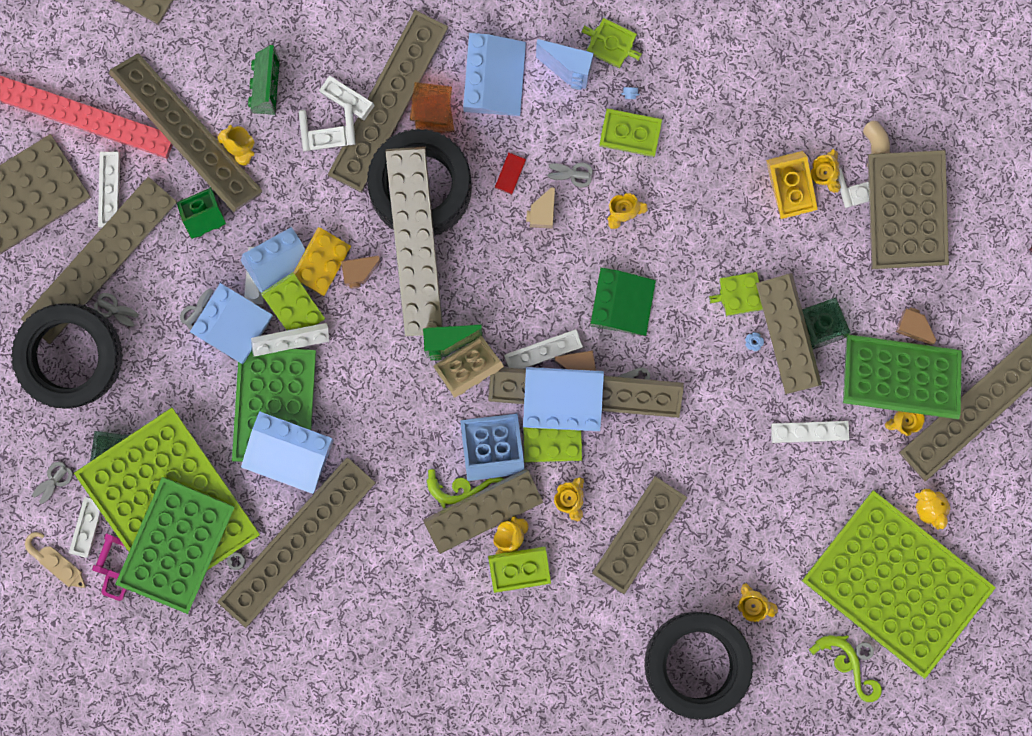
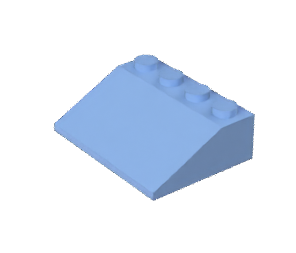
(494, 75)
(563, 399)
(286, 452)

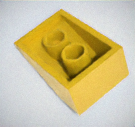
(792, 184)

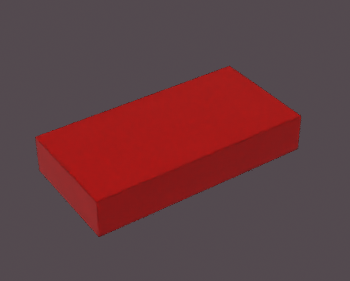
(510, 173)

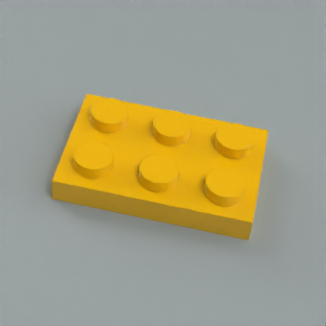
(321, 261)

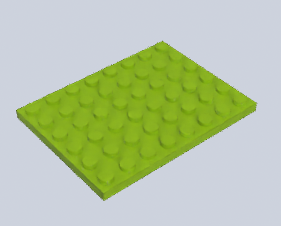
(130, 472)
(898, 584)

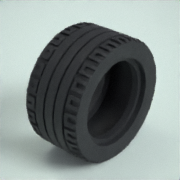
(438, 148)
(26, 350)
(739, 670)

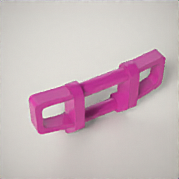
(109, 539)

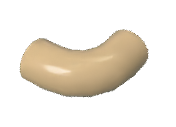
(878, 138)

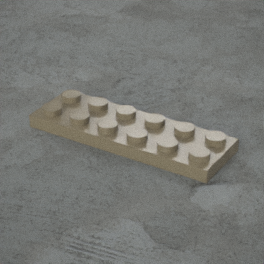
(789, 333)
(483, 511)
(639, 535)

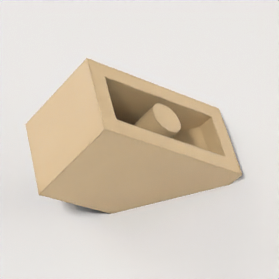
(542, 211)

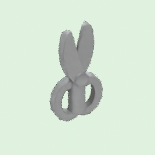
(565, 173)
(202, 302)
(118, 311)
(49, 486)

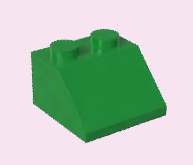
(201, 213)

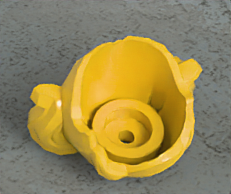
(237, 143)
(829, 164)
(626, 202)
(914, 422)
(572, 506)
(930, 508)
(510, 535)
(762, 605)

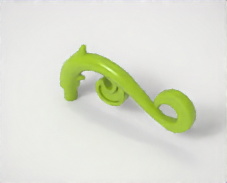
(443, 498)
(840, 641)

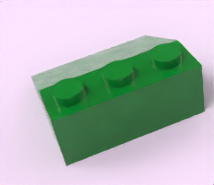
(265, 81)
(622, 302)
(445, 340)

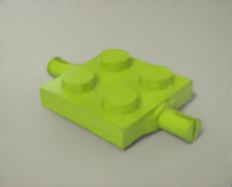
(611, 43)
(738, 294)

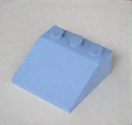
(566, 62)
(273, 259)
(230, 323)
(492, 447)

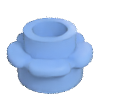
(630, 93)
(749, 341)

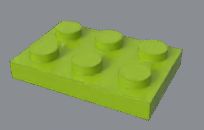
(630, 132)
(292, 303)
(552, 445)
(519, 569)

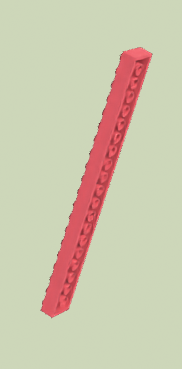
(84, 117)

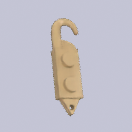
(55, 563)

